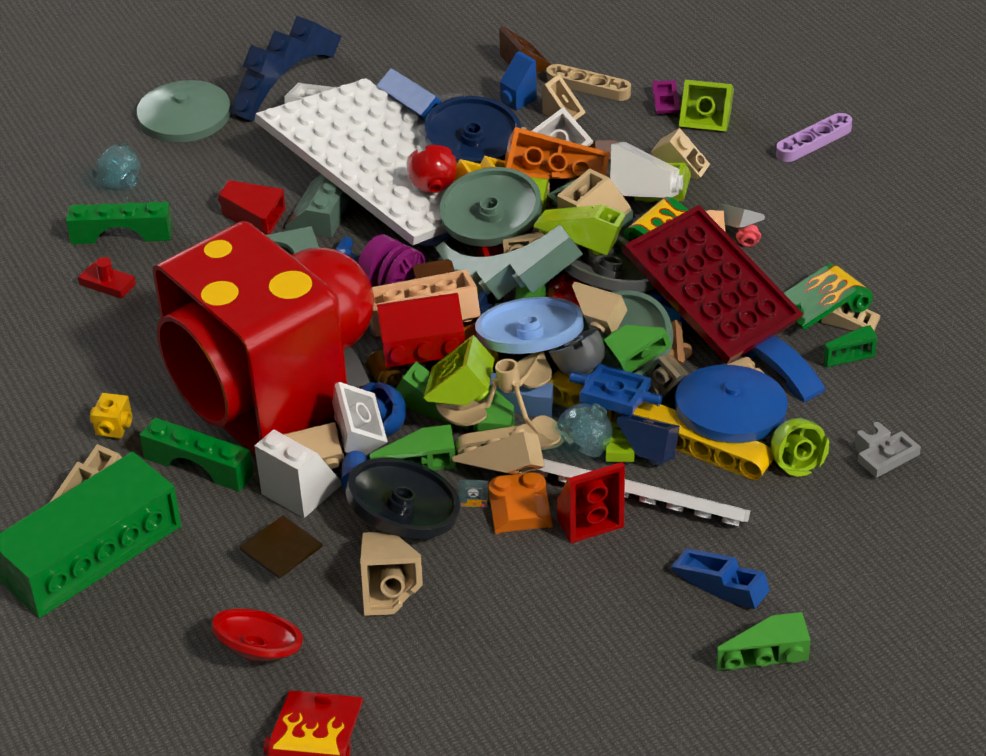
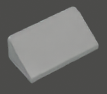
(739, 217)

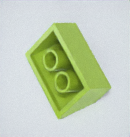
(461, 375)

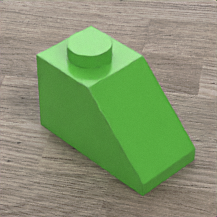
(636, 345)

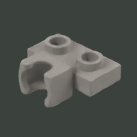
(884, 452)

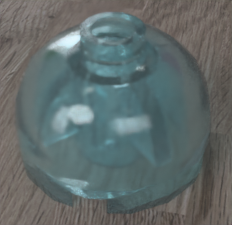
(118, 168)
(587, 427)

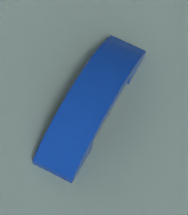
(799, 375)

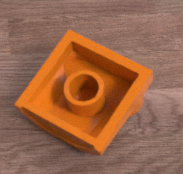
(519, 502)

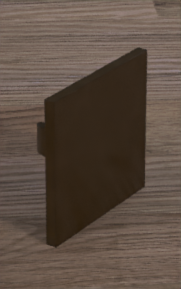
(281, 546)

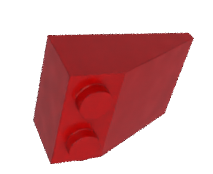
(592, 503)

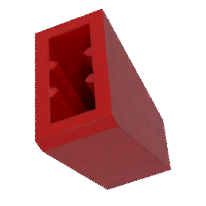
(252, 203)

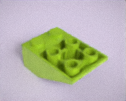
(586, 225)

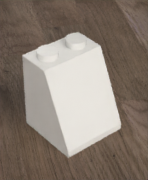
(642, 174)
(293, 474)

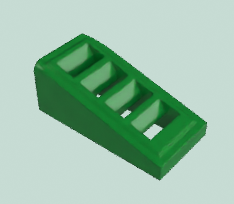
(858, 345)

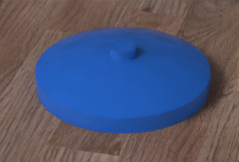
(731, 403)

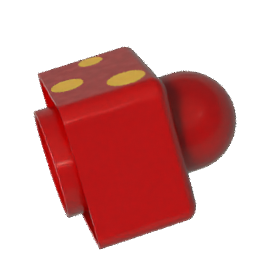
(259, 330)

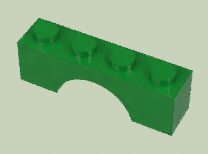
(147, 219)
(224, 461)

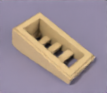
(846, 318)

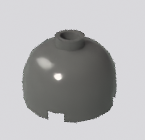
(580, 354)

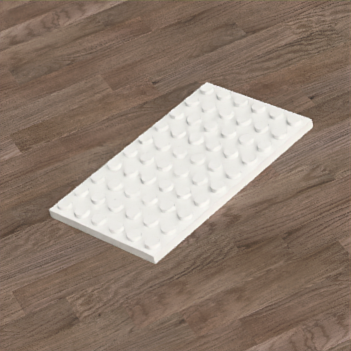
(362, 146)

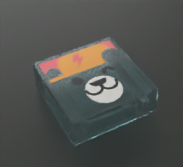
(473, 493)

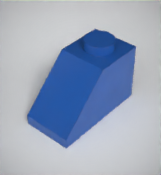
(519, 82)

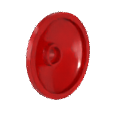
(256, 634)

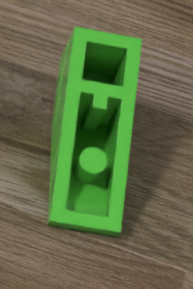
(427, 446)

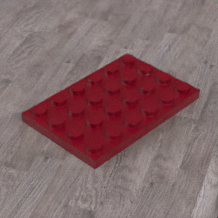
(712, 283)

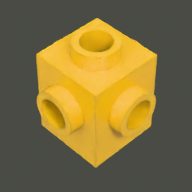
(111, 415)

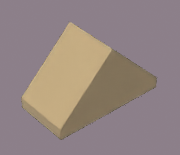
(558, 95)

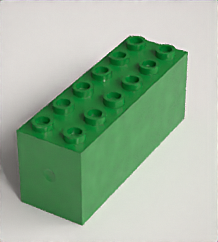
(87, 533)

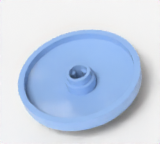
(529, 325)

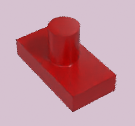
(103, 278)

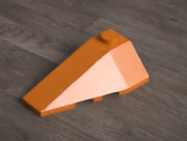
(552, 157)

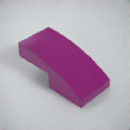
(665, 97)

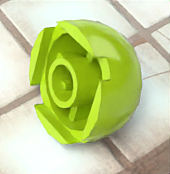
(799, 446)

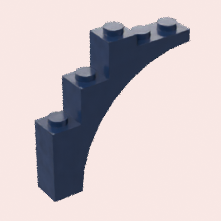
(282, 52)

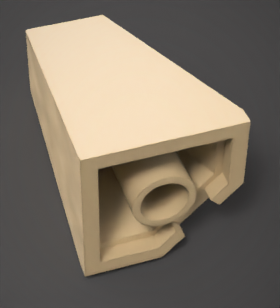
(388, 572)

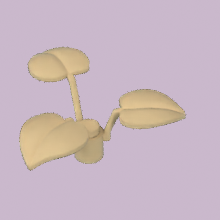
(530, 372)

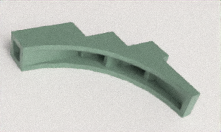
(526, 266)

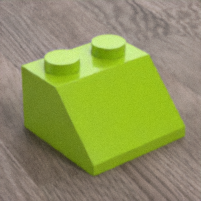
(706, 105)

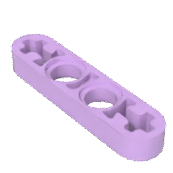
(792, 147)

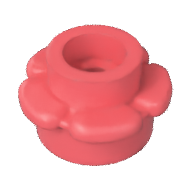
(748, 235)

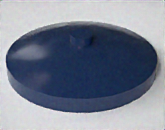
(471, 127)

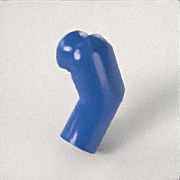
(345, 247)

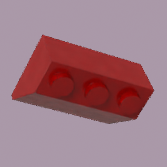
(420, 329)

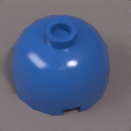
(390, 404)

